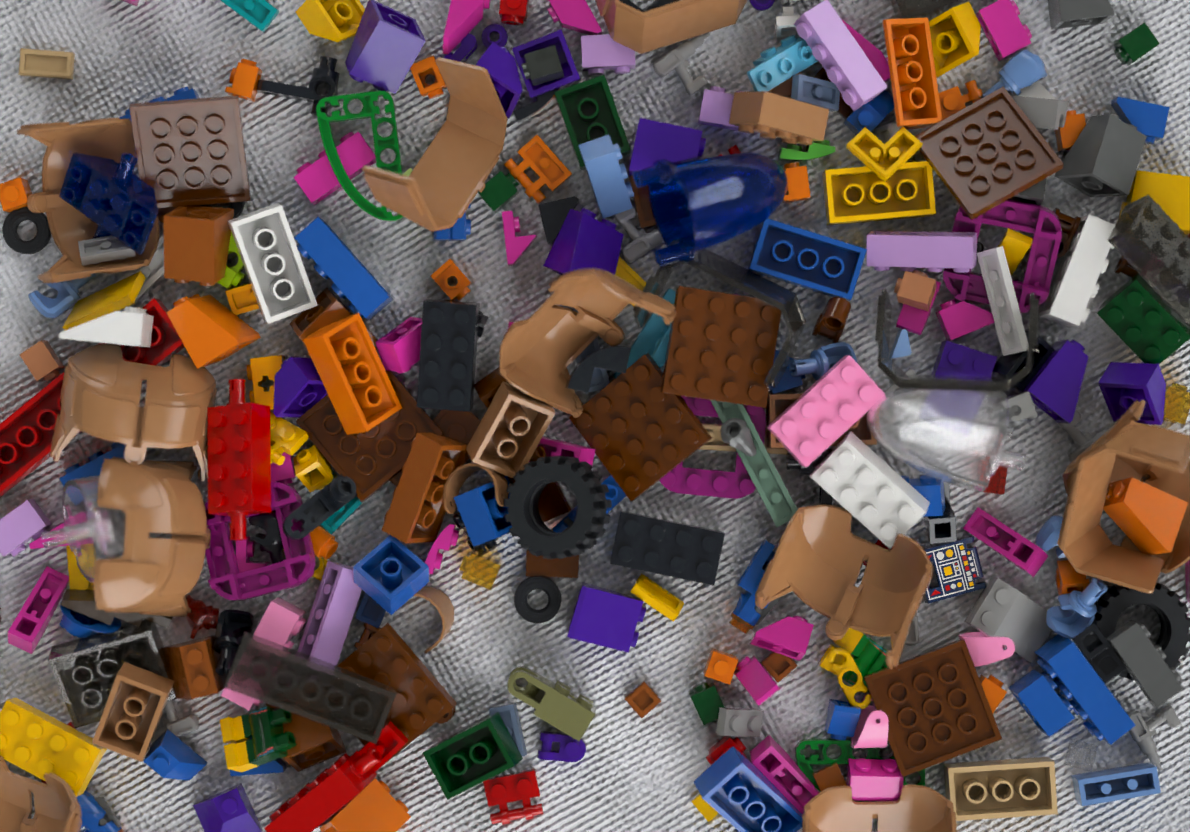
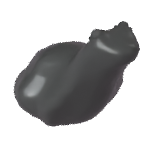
(738, 436)

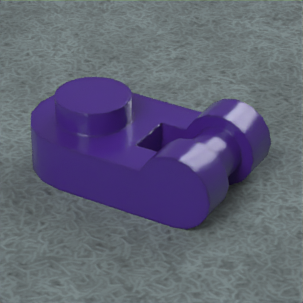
(467, 48)
(569, 751)

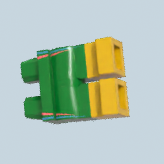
(867, 655)

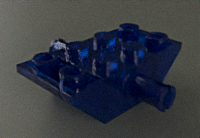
(112, 198)

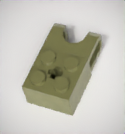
(553, 702)

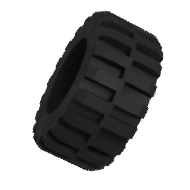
(525, 513)
(1165, 602)

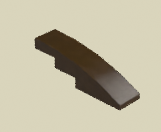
(84, 602)

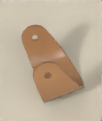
(458, 477)
(444, 607)

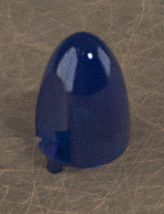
(710, 200)

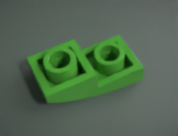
(816, 150)

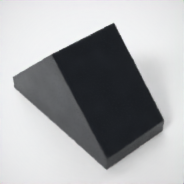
(554, 214)

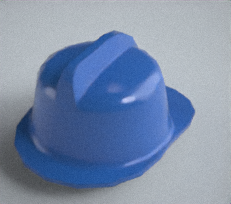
(84, 626)

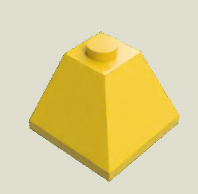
(331, 18)
(954, 37)

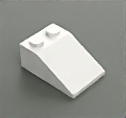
(121, 328)

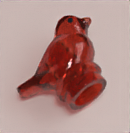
(201, 616)

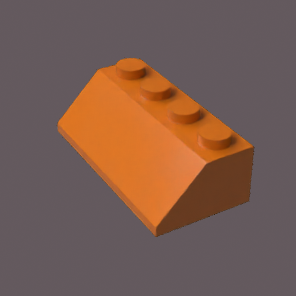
(912, 72)
(352, 374)

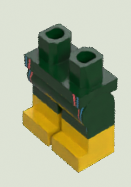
(256, 738)

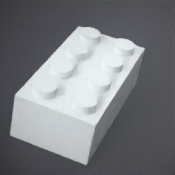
(272, 263)
(1078, 273)
(870, 489)

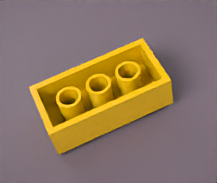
(862, 196)
(47, 745)

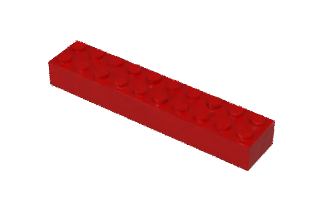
(29, 431)

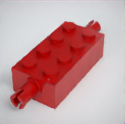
(239, 459)
(326, 793)

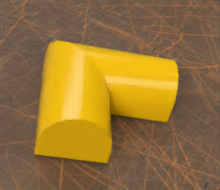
(881, 157)

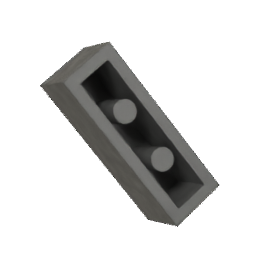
(1145, 662)

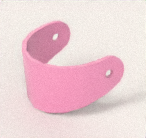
(987, 649)
(871, 728)

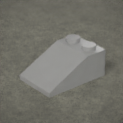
(1010, 614)

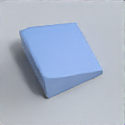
(901, 345)

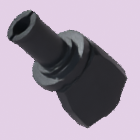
(272, 540)
(228, 635)

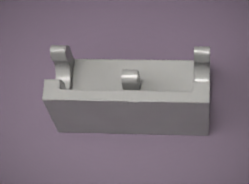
(1043, 112)
(1021, 407)

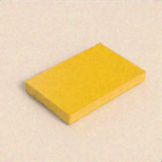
(106, 301)

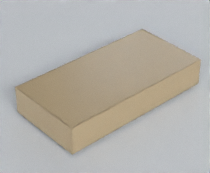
(46, 64)

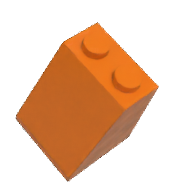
(209, 329)
(1145, 514)
(369, 812)

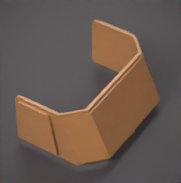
(666, 23)
(456, 159)
(1081, 534)

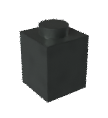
(542, 66)

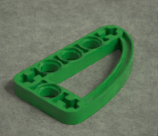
(380, 143)
(846, 753)

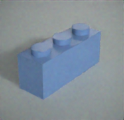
(607, 176)
(1116, 784)

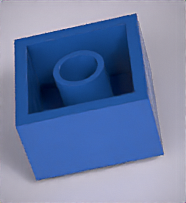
(482, 514)
(391, 574)
(1041, 702)

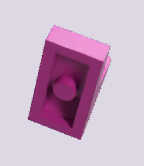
(514, 245)
(245, 550)

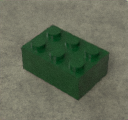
(591, 114)
(1144, 321)
(472, 755)

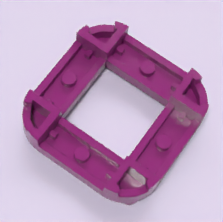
(1041, 259)
(715, 482)
(267, 579)

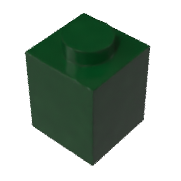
(1135, 44)
(499, 191)
(706, 702)

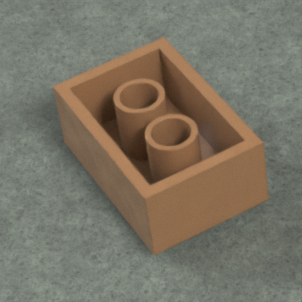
(778, 117)
(509, 431)
(133, 711)

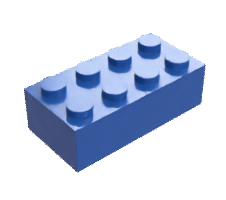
(807, 259)
(339, 264)
(1084, 688)
(746, 796)

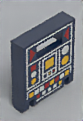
(955, 569)

